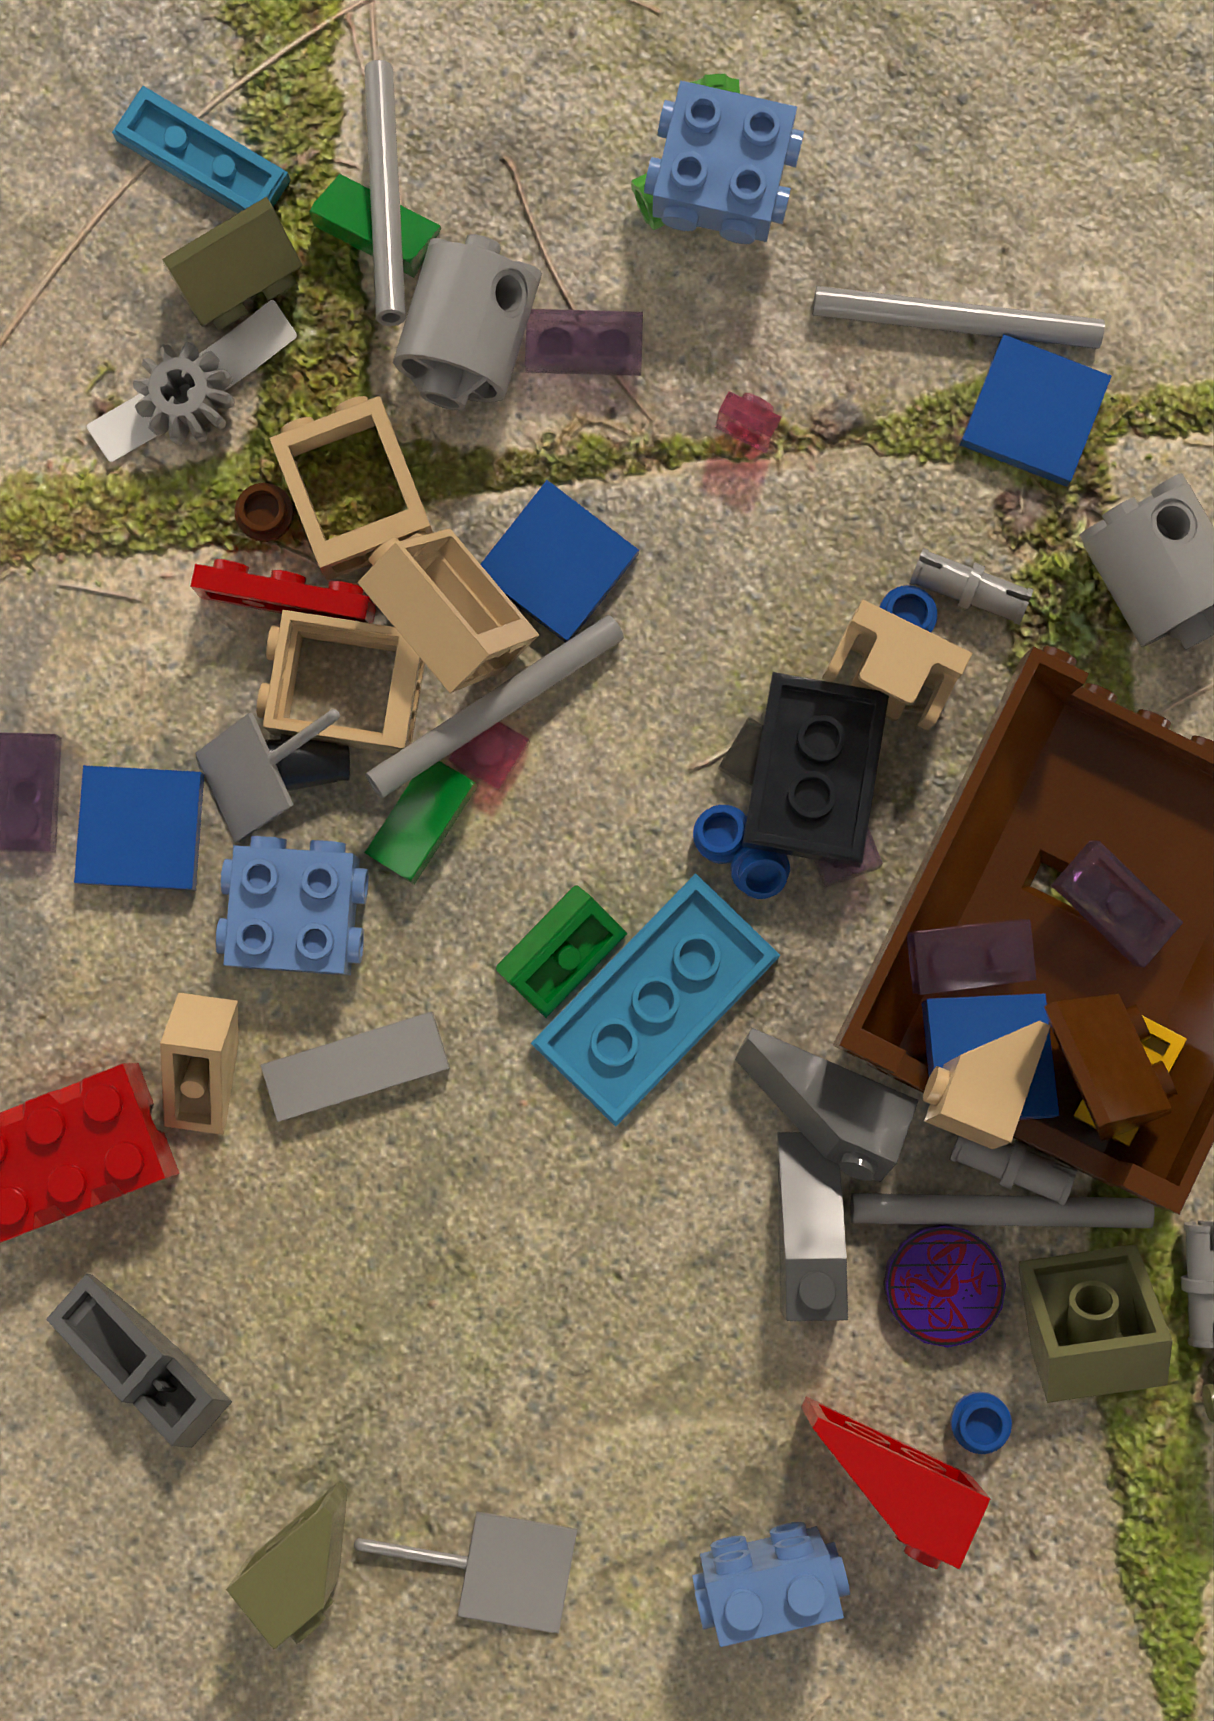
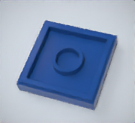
(1035, 410)
(558, 561)
(139, 828)
(966, 1023)

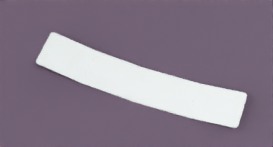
(239, 354)

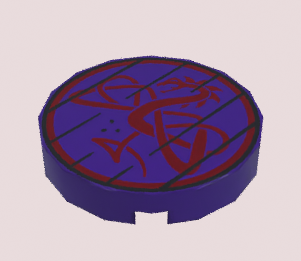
(944, 1285)

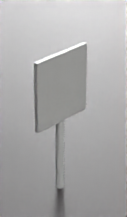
(246, 773)
(512, 1570)

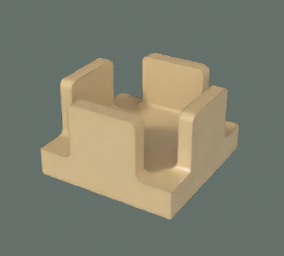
(899, 661)

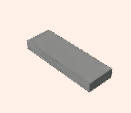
(355, 1066)

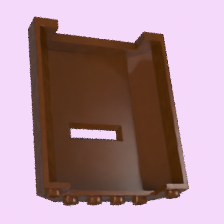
(1043, 783)

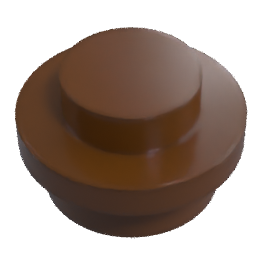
(264, 512)

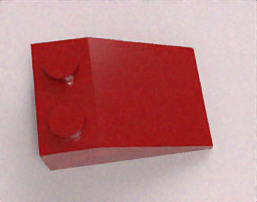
(919, 1496)

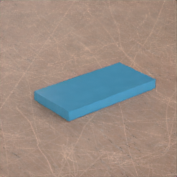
(655, 999)

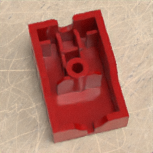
(79, 1149)

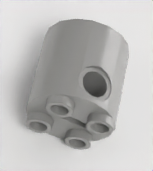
(466, 322)
(1159, 563)

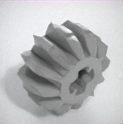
(204, 395)

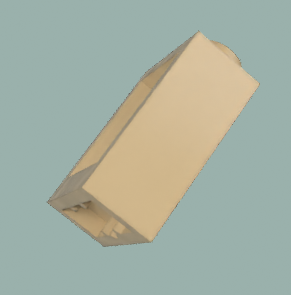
(355, 547)
(447, 607)
(284, 649)

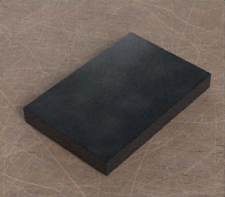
(816, 770)

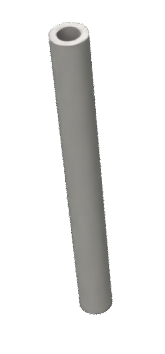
(384, 193)
(958, 317)
(494, 706)
(1000, 1210)

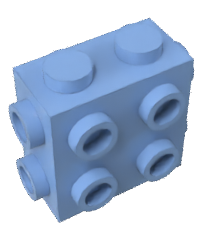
(723, 162)
(292, 907)
(770, 1584)

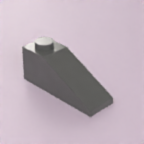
(836, 1109)
(810, 1233)

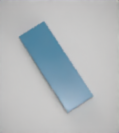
(198, 153)

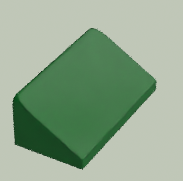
(346, 214)
(421, 820)
(561, 950)

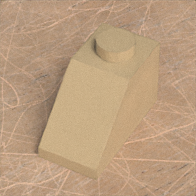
(199, 1062)
(986, 1087)

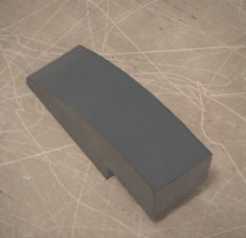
(138, 1362)

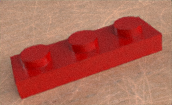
(284, 590)

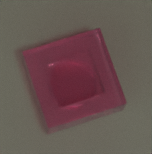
(748, 420)
(491, 755)

